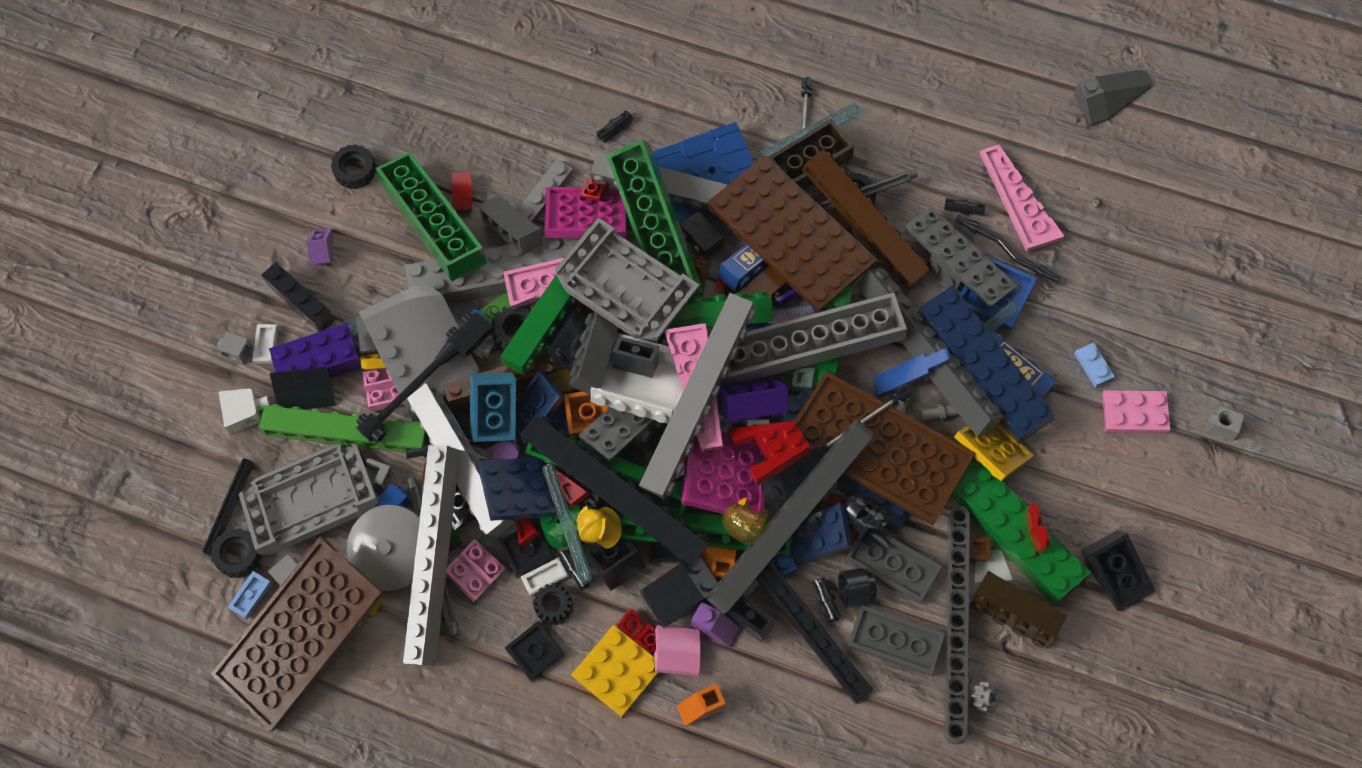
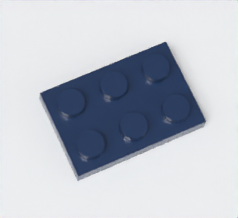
(539, 399)
(821, 535)

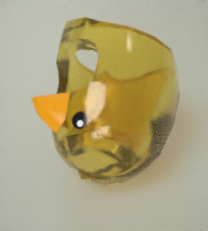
(743, 522)

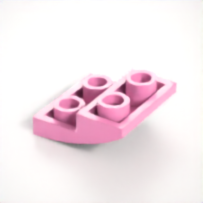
(379, 389)
(474, 570)
(677, 650)

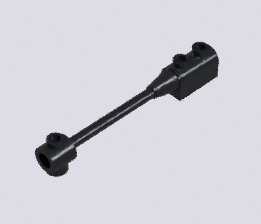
(459, 342)

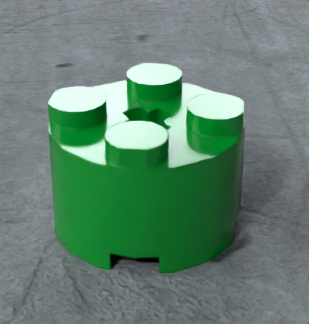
(553, 530)

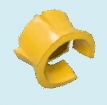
(599, 526)

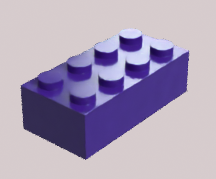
(329, 348)

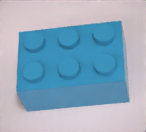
(492, 407)

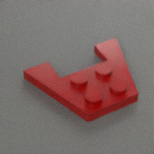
(779, 442)
(573, 493)

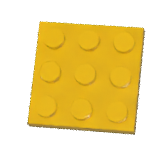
(995, 450)
(616, 671)

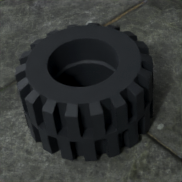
(504, 322)

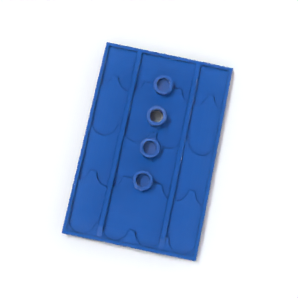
(714, 156)

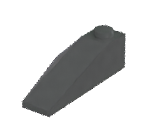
(1107, 94)

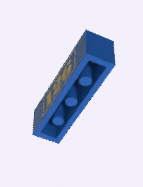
(741, 268)
(1041, 381)

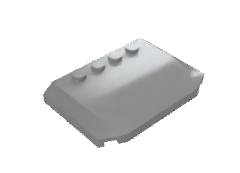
(624, 283)
(409, 335)
(307, 498)

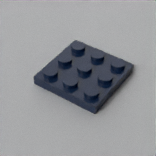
(515, 488)

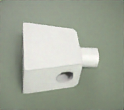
(241, 408)

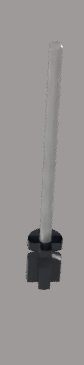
(807, 85)
(901, 394)

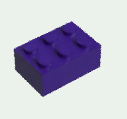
(752, 399)

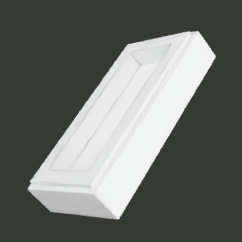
(265, 338)
(547, 574)

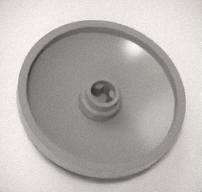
(385, 546)

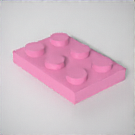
(1136, 411)

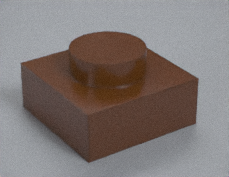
(979, 549)

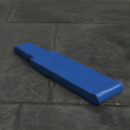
(909, 371)

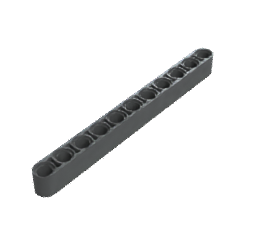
(790, 516)
(953, 632)

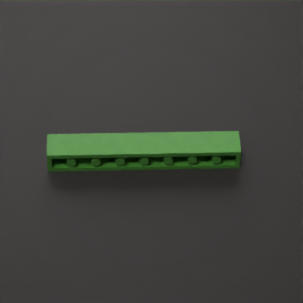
(338, 429)

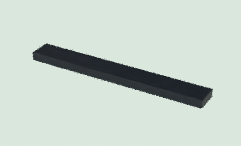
(813, 633)

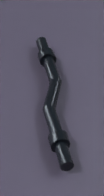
(1040, 270)

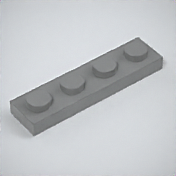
(536, 200)

